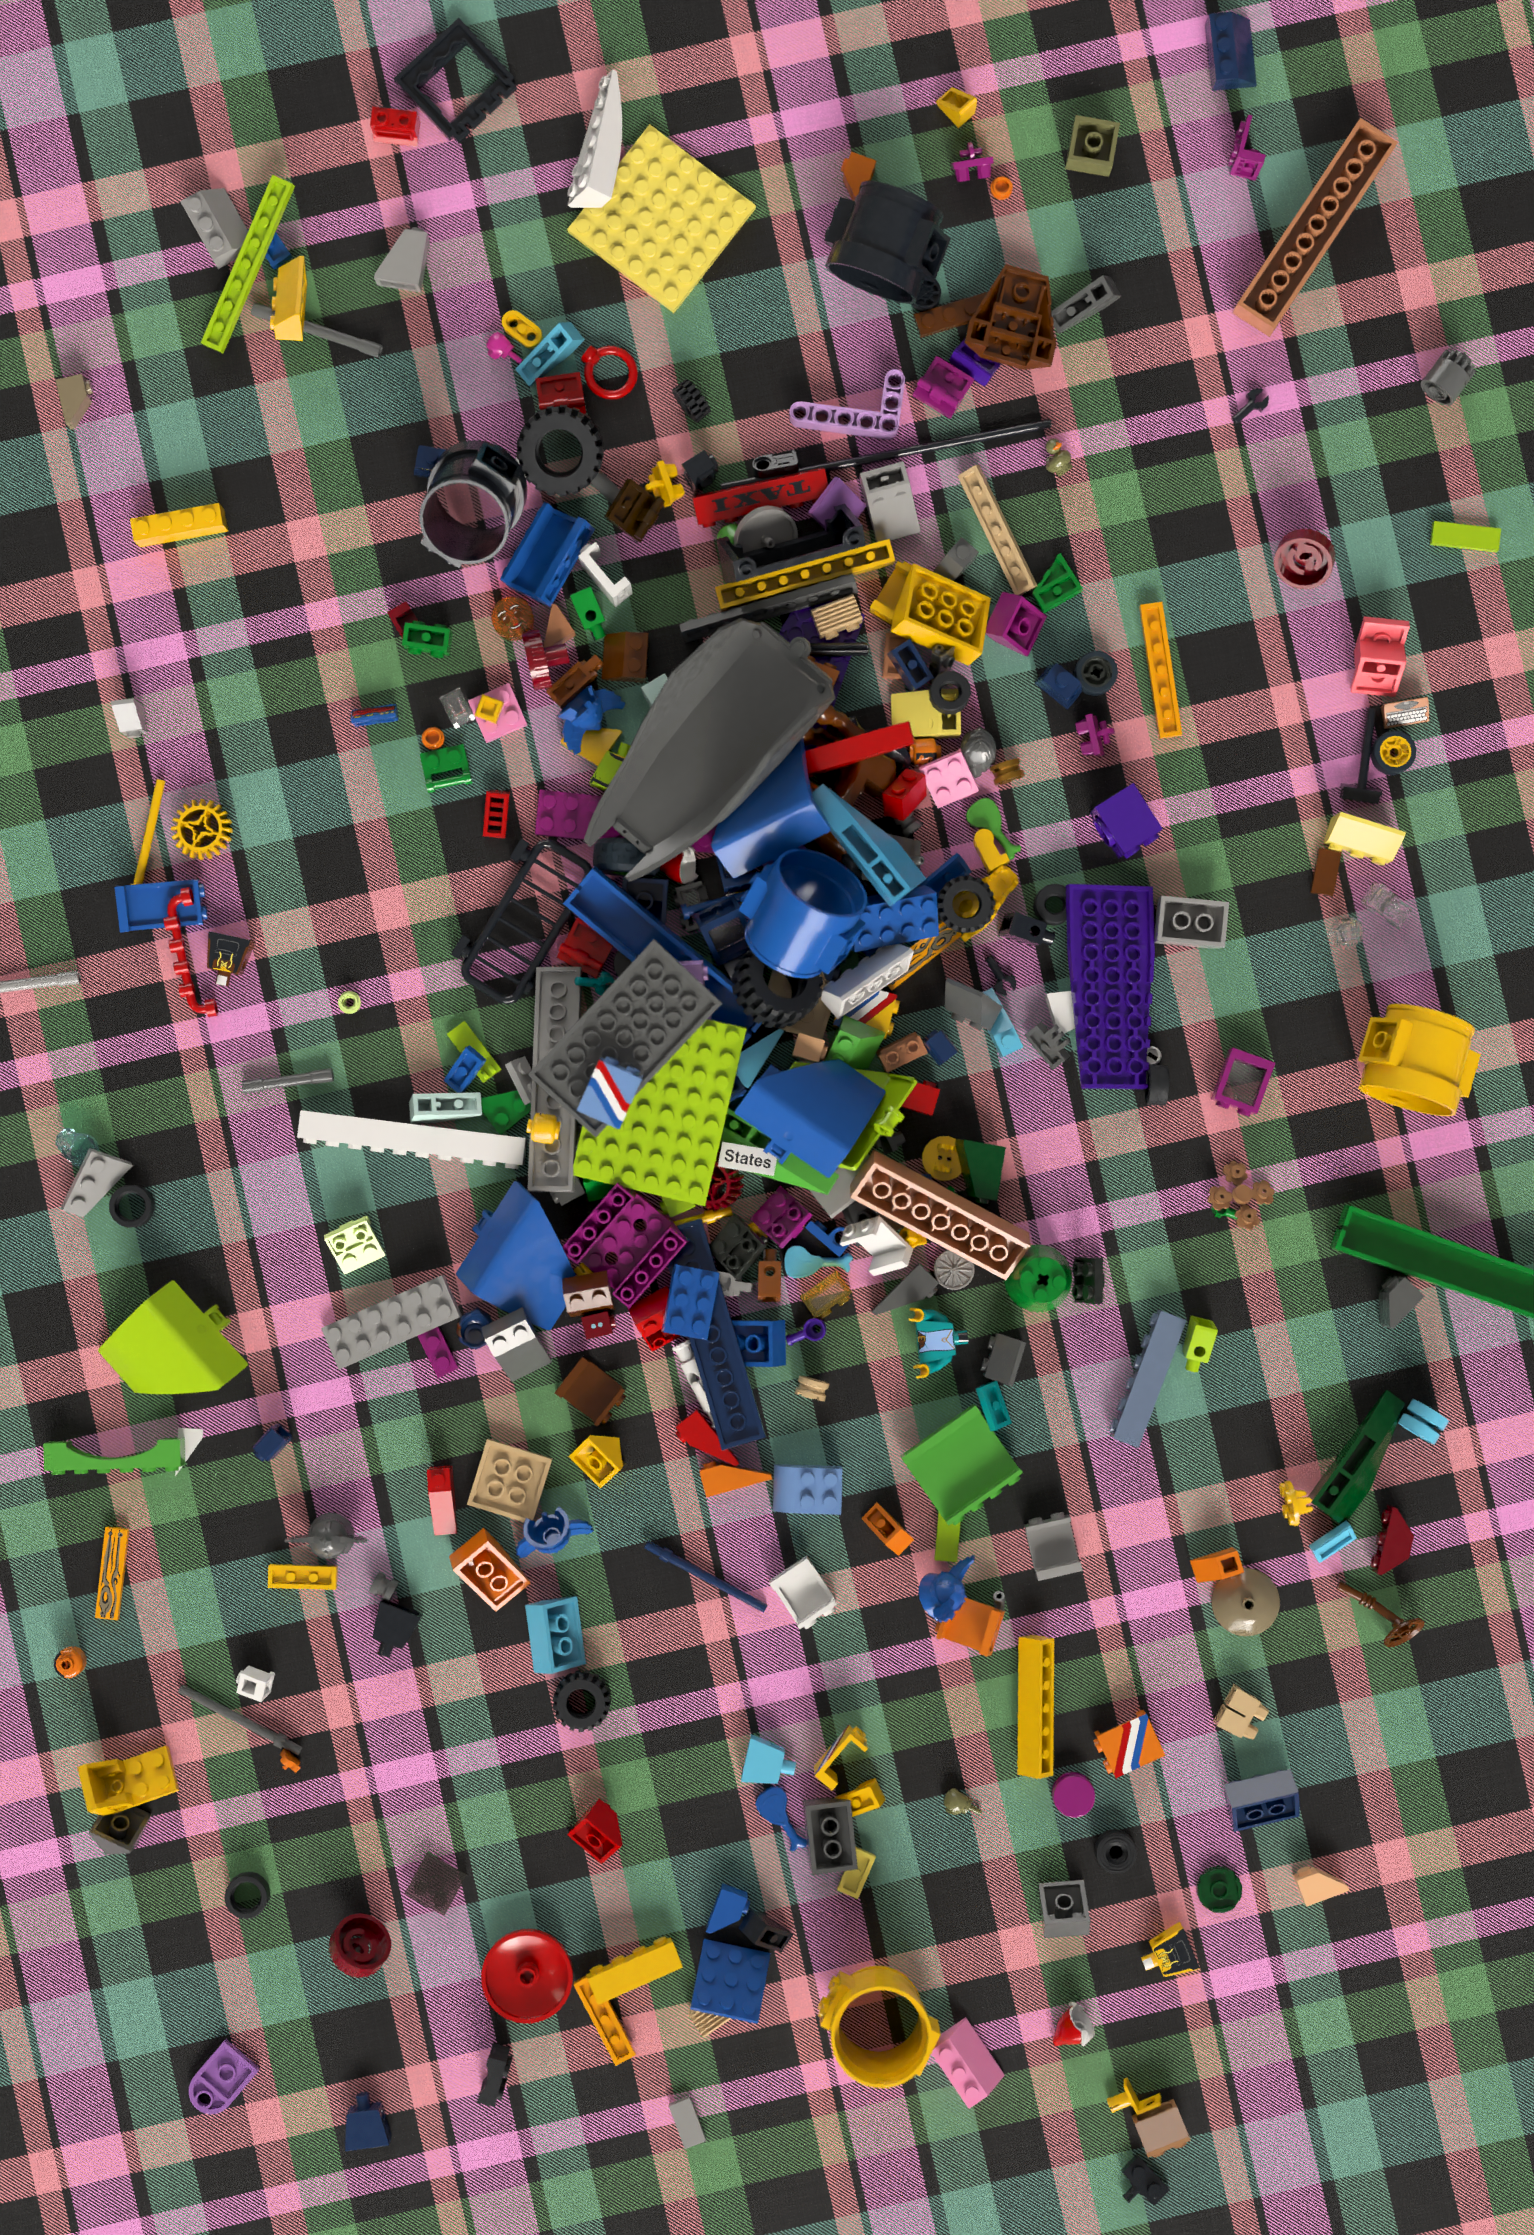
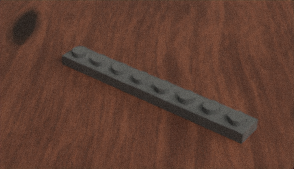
(771, 607)

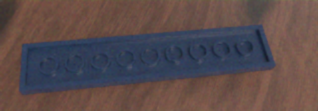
(720, 1355)

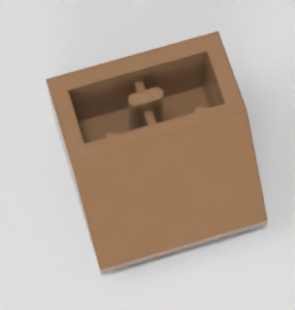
(1161, 2129)

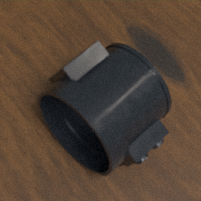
(886, 242)
(489, 469)

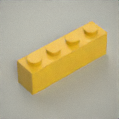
(179, 525)
(634, 1970)

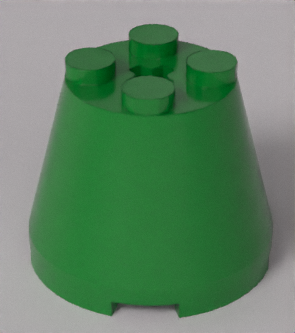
(1023, 1285)

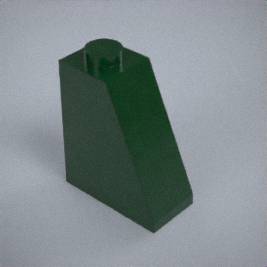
(981, 1168)

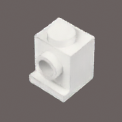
(254, 1683)

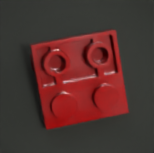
(561, 390)
(585, 949)

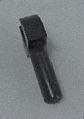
(1251, 405)
(995, 968)

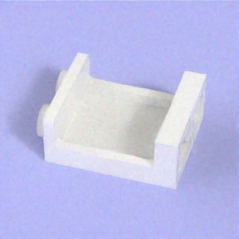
(615, 593)
(803, 1593)

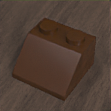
(626, 657)
(587, 1294)

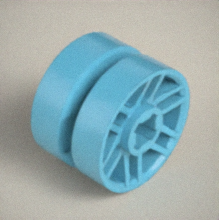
(1423, 1421)

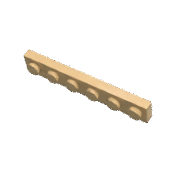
(997, 530)

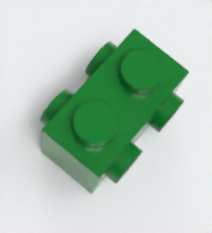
(429, 639)

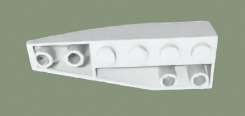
(601, 149)

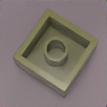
(1092, 145)

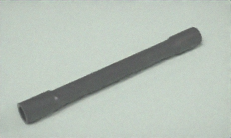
(363, 345)

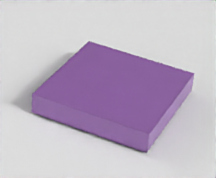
(834, 495)

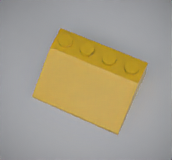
(942, 613)

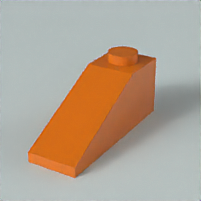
(727, 1477)

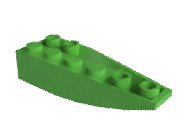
(792, 1171)

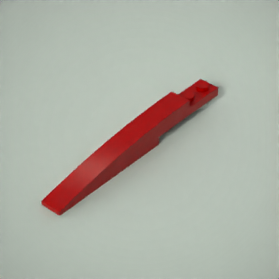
(858, 748)

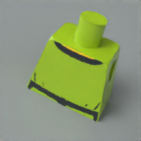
(608, 767)

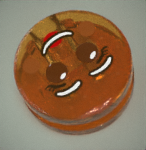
(511, 618)

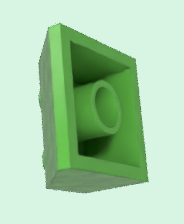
(854, 1043)

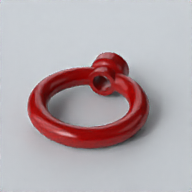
(592, 357)

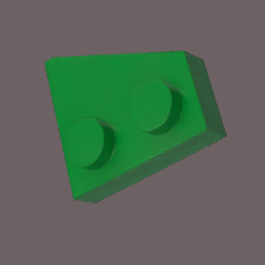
(1056, 586)
(504, 1110)

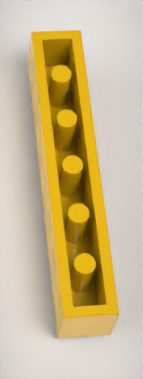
(1035, 1706)

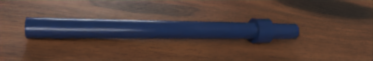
(666, 1555)

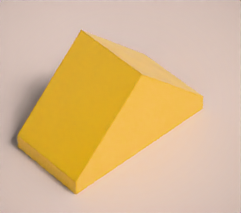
(957, 106)

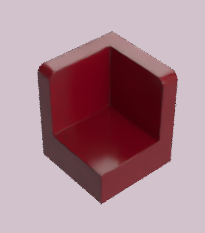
(400, 615)

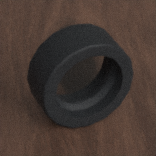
(115, 1200)
(236, 1909)

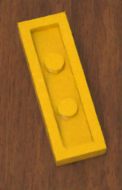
(302, 1576)

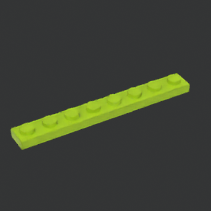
(247, 264)

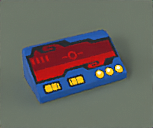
(374, 715)

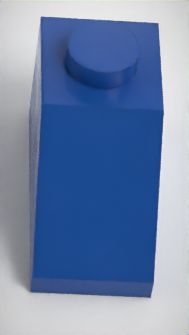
(727, 1908)

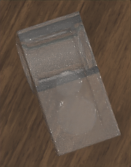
(1386, 903)

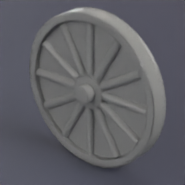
(953, 1270)

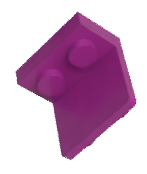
(1245, 162)

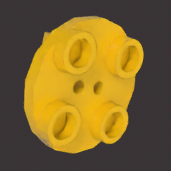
(941, 1169)
(1294, 1502)

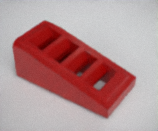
(496, 794)

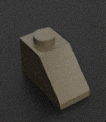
(74, 398)

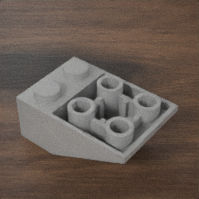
(889, 502)

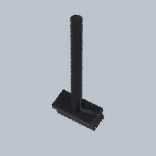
(1360, 791)

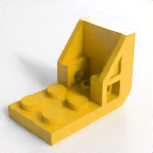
(120, 1784)

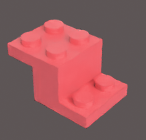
(1379, 656)

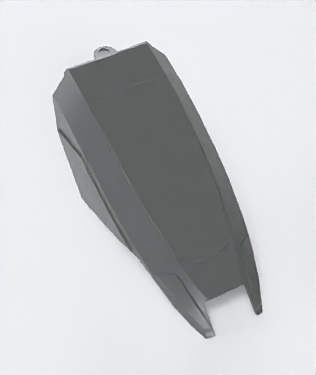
(711, 739)

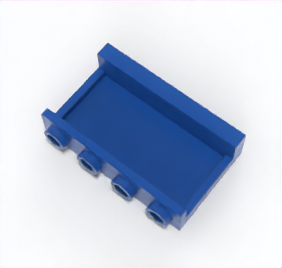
(546, 554)

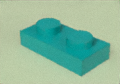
(993, 1405)

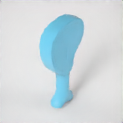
(801, 1264)

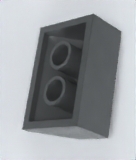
(830, 1835)

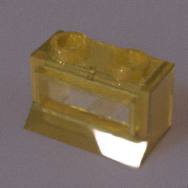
(826, 1294)

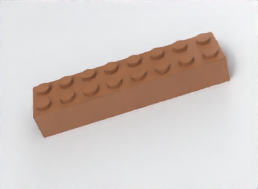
(939, 1215)

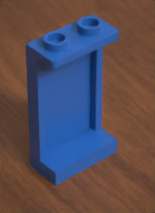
(146, 904)

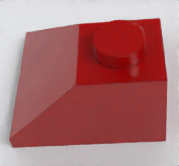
(598, 1831)

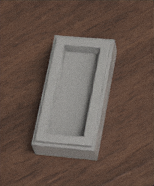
(687, 2122)

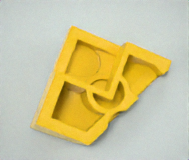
(597, 743)

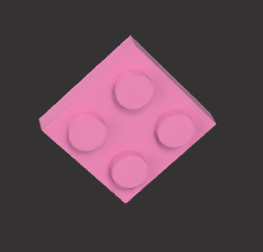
(510, 718)
(949, 778)

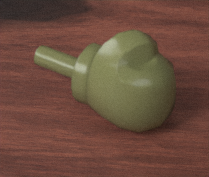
(957, 1802)

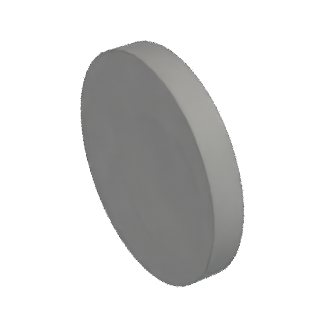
(765, 528)

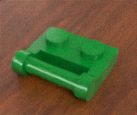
(444, 761)

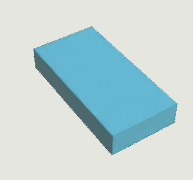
(1332, 1541)

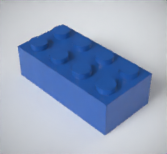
(907, 920)

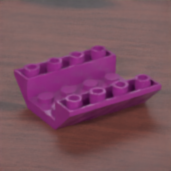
(639, 1252)

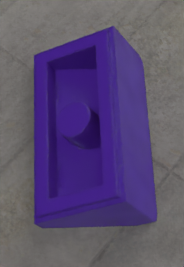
(972, 364)

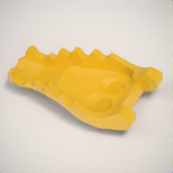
(966, 903)

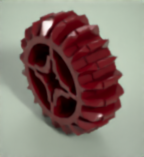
(715, 1195)

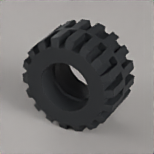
(984, 896)
(576, 1719)

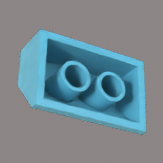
(555, 1634)

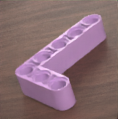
(876, 430)

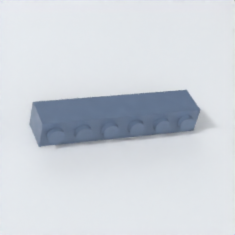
(1147, 1379)

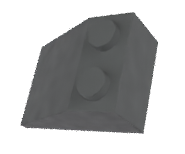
(516, 1344)

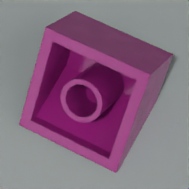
(1015, 623)

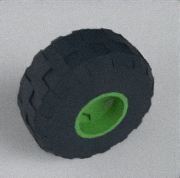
(617, 857)

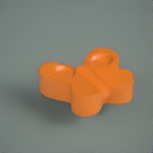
(289, 1760)

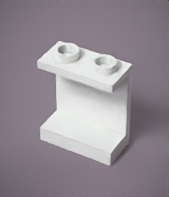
(882, 1242)

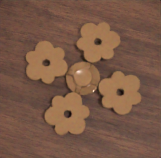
(1241, 1194)

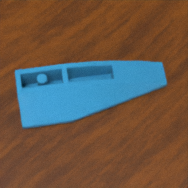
(870, 847)

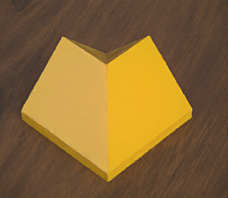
(599, 1458)

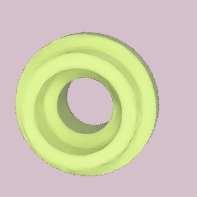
(342, 1002)

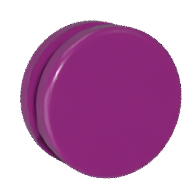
(1073, 1794)

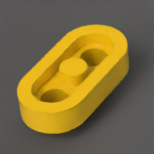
(522, 330)

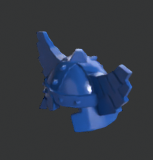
(586, 714)
(550, 1533)
(944, 1592)

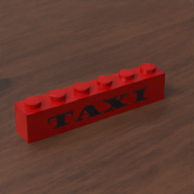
(742, 499)

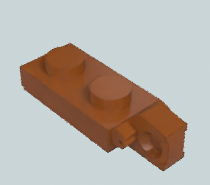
(574, 681)

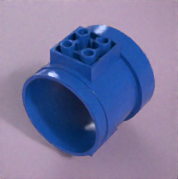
(803, 913)

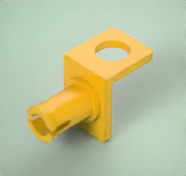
(1129, 2098)

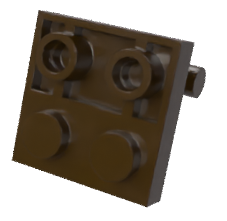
(634, 510)

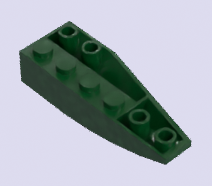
(1357, 1464)

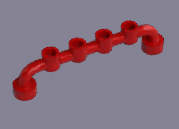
(182, 966)

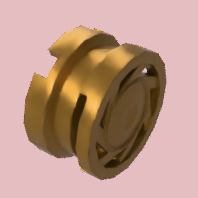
(1007, 771)

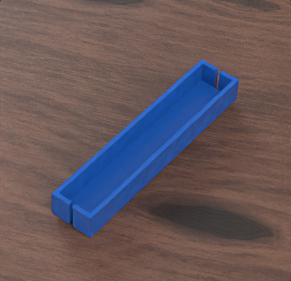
(633, 928)

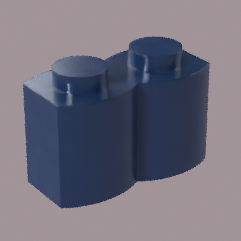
(939, 1046)
(272, 1442)

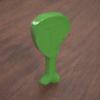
(986, 815)

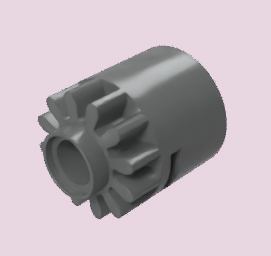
(1448, 377)

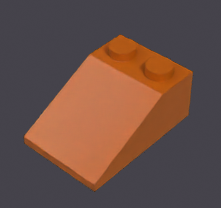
(488, 1569)

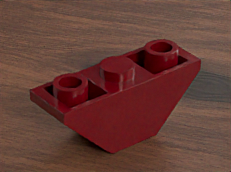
(1393, 1542)

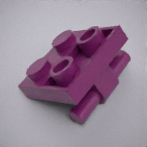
(943, 387)
(781, 1217)

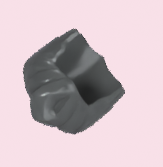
(978, 750)

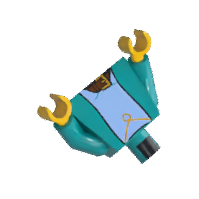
(935, 1340)

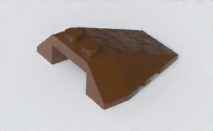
(1015, 321)

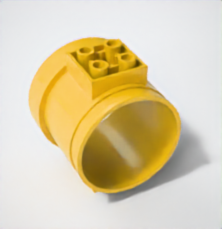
(1418, 1059)
(886, 2067)

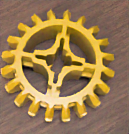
(183, 823)

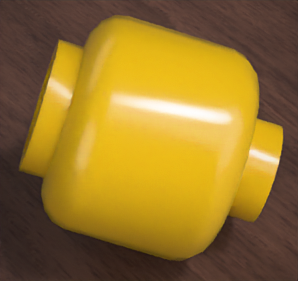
(543, 1128)

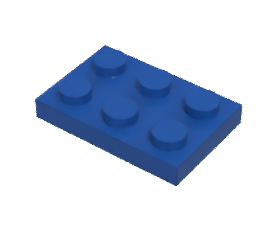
(690, 1302)

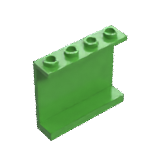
(961, 1465)

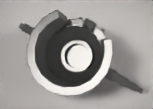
(329, 1536)

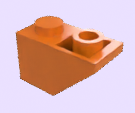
(1217, 1565)

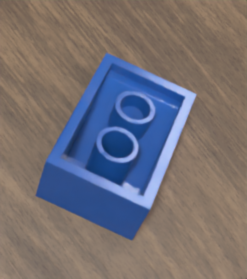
(761, 1342)

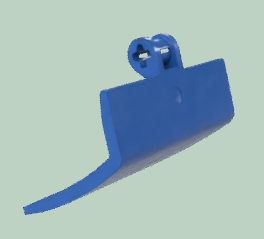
(771, 819)
(812, 1112)
(518, 1260)

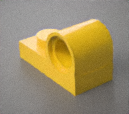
(864, 1797)

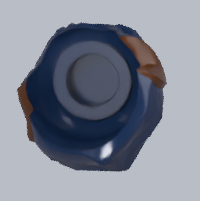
(470, 1328)

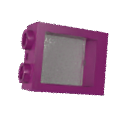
(1240, 1083)

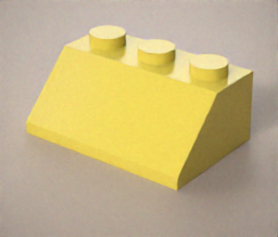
(1363, 838)

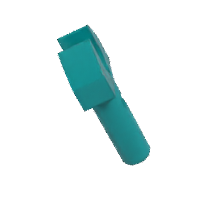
(599, 982)

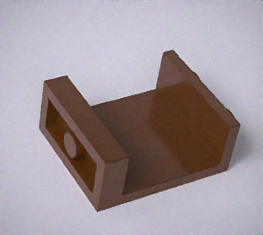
(591, 1391)

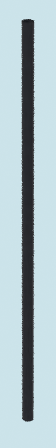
(912, 450)

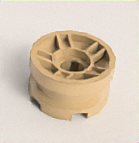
(811, 1388)

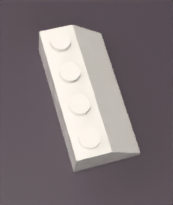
(866, 979)

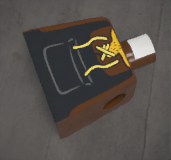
(227, 956)

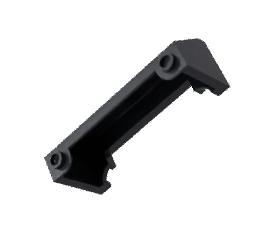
(842, 534)

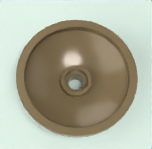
(1230, 1598)

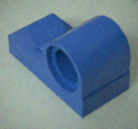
(818, 1231)

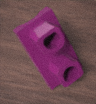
(982, 164)
(1091, 726)

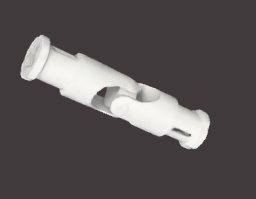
(690, 1370)

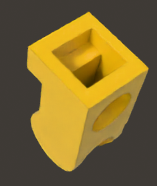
(987, 851)

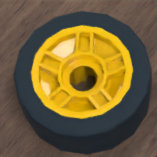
(1404, 748)

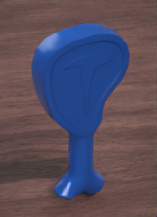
(772, 1807)

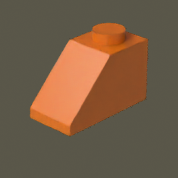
(855, 171)
(887, 1529)

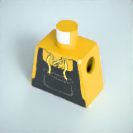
(1171, 1952)

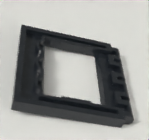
(434, 59)

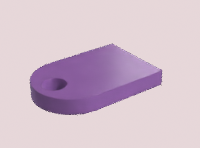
(221, 2078)

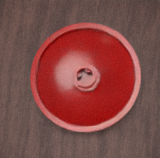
(527, 1976)

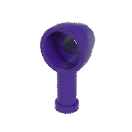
(808, 1332)

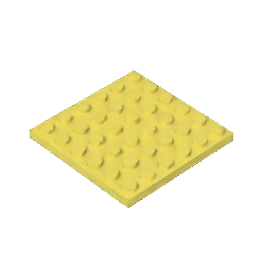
(663, 219)

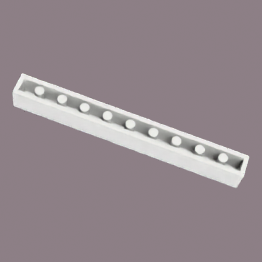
(413, 1138)

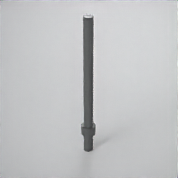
(280, 1740)

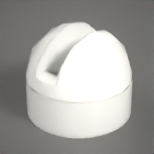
(1155, 1051)

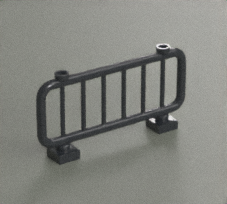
(471, 953)

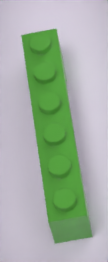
(63, 1456)

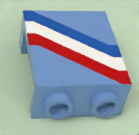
(610, 1092)

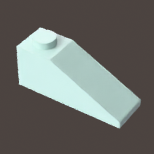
(444, 1107)

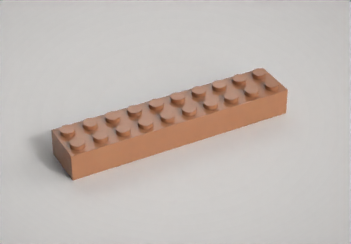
(1315, 227)

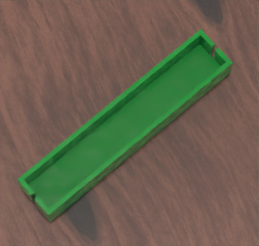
(1435, 1260)

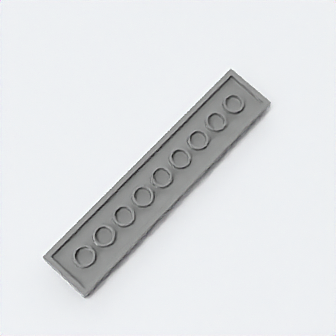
(555, 1014)

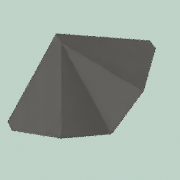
(120, 1831)

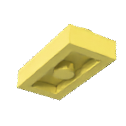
(854, 1880)

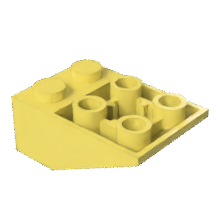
(923, 717)

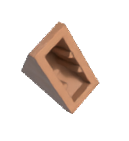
(558, 628)

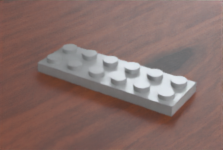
(391, 1322)

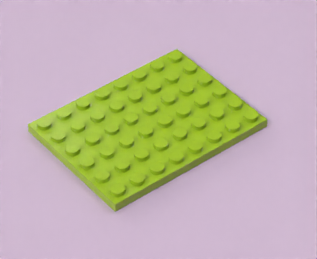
(672, 1122)

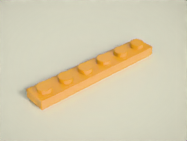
(1160, 670)

